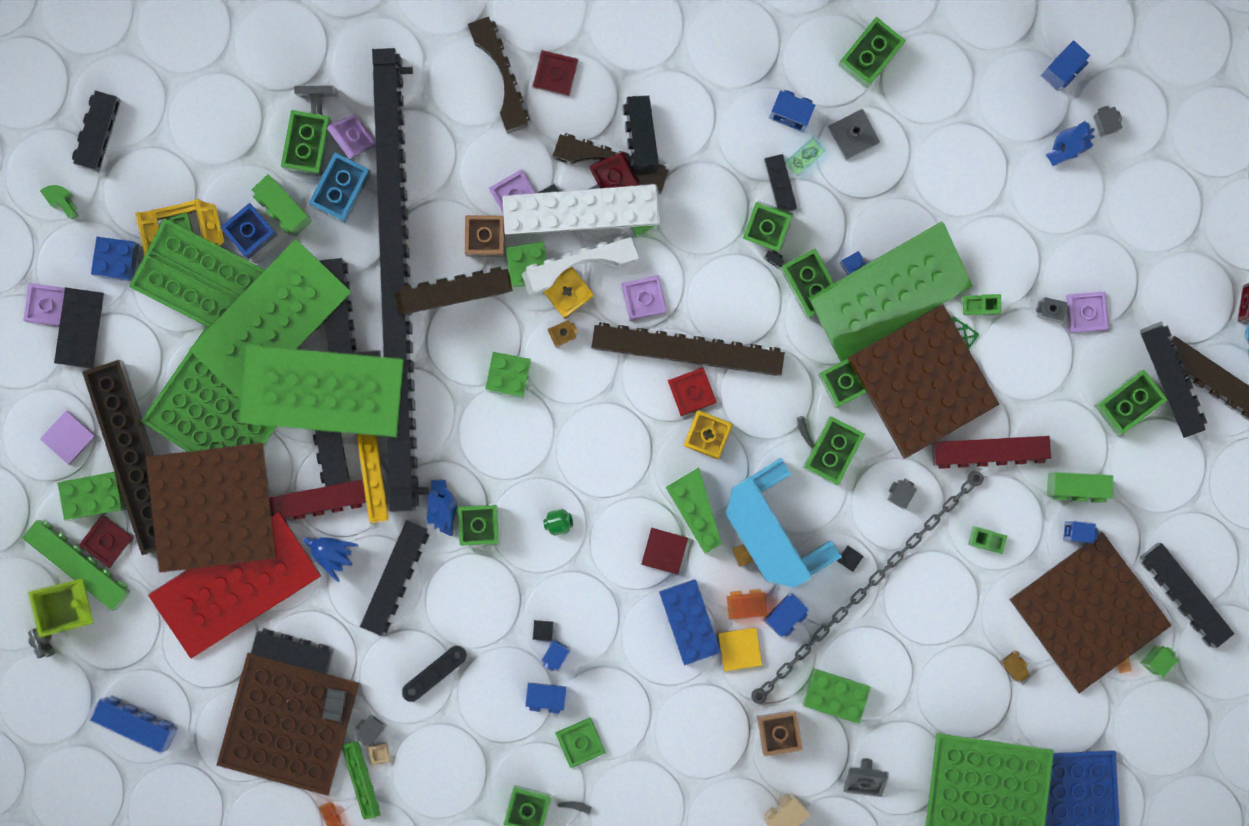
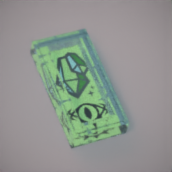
(805, 156)

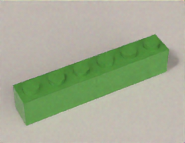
(75, 564)

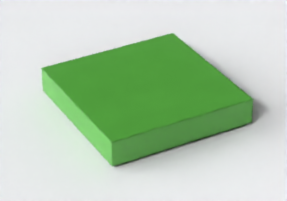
(580, 742)

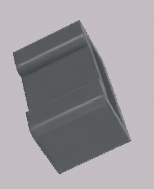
(335, 704)

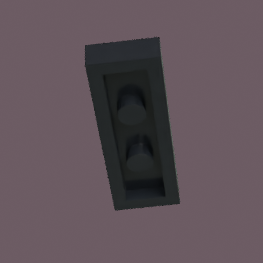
(780, 183)

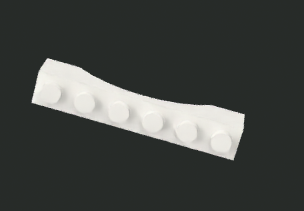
(614, 254)

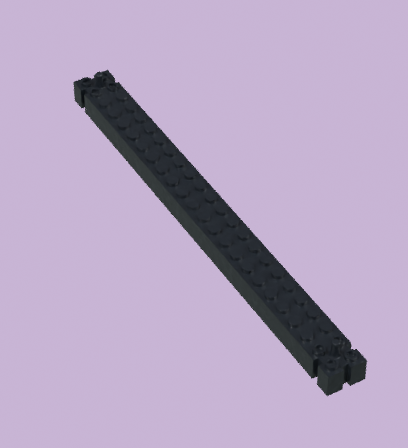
(394, 268)

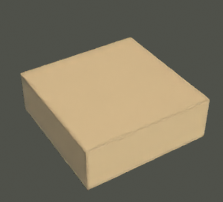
(379, 753)

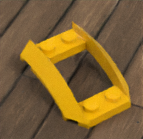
(206, 214)

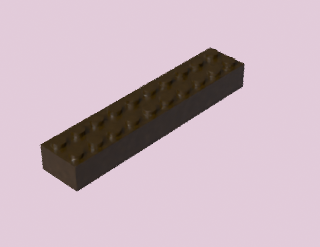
(126, 444)

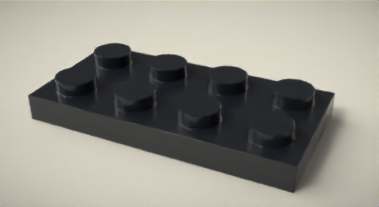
(79, 328)

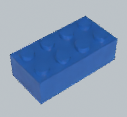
(689, 622)
(134, 724)

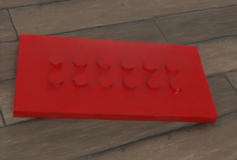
(217, 600)

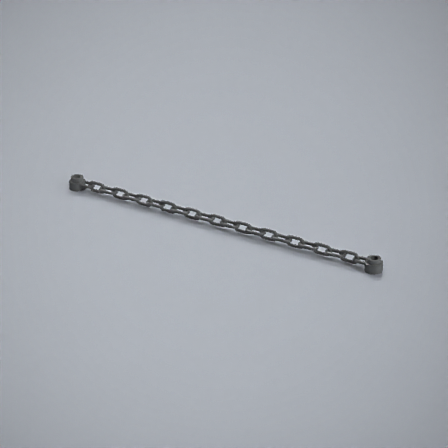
(871, 583)

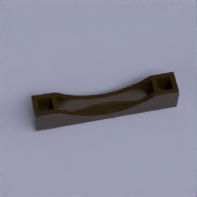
(484, 37)
(573, 151)

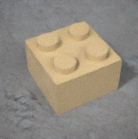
(787, 813)

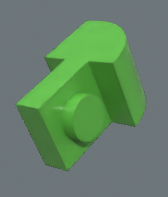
(59, 196)
(982, 304)
(987, 540)

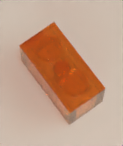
(746, 605)

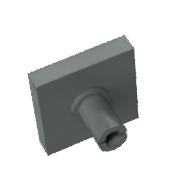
(316, 94)
(854, 134)
(865, 780)

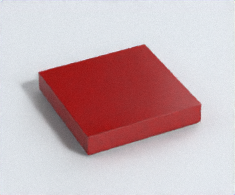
(692, 391)

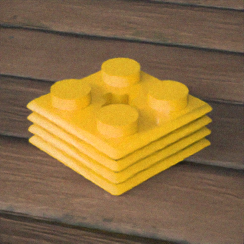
(580, 292)
(713, 446)

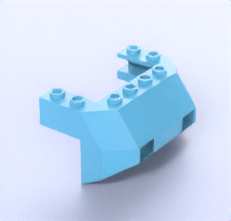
(765, 536)

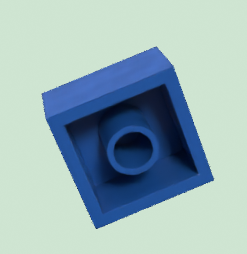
(1062, 69)
(792, 110)
(248, 231)
(114, 259)
(786, 615)

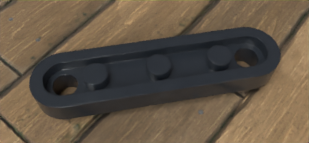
(434, 673)

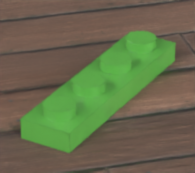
(361, 780)

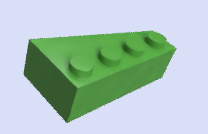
(693, 504)

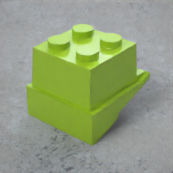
(60, 607)

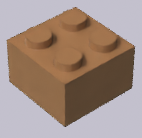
(484, 235)
(779, 732)

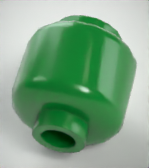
(558, 522)

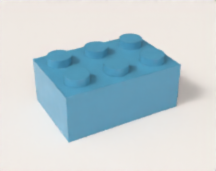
(339, 188)

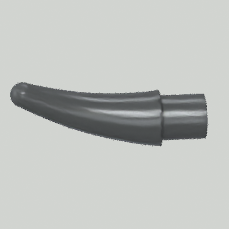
(802, 426)
(582, 807)

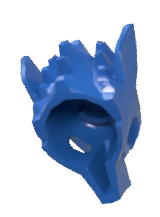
(1076, 140)
(441, 507)
(330, 553)

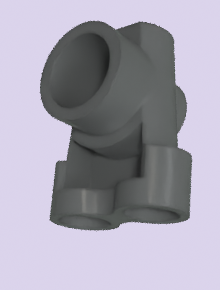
(40, 644)

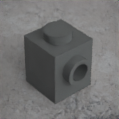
(1108, 120)
(1051, 309)
(901, 493)
(369, 730)

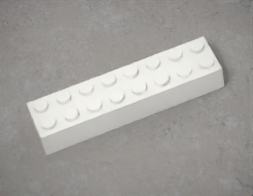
(581, 210)

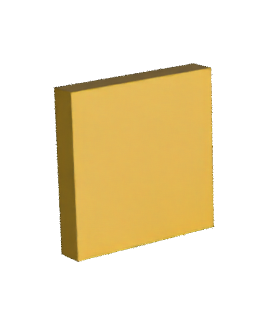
(740, 649)

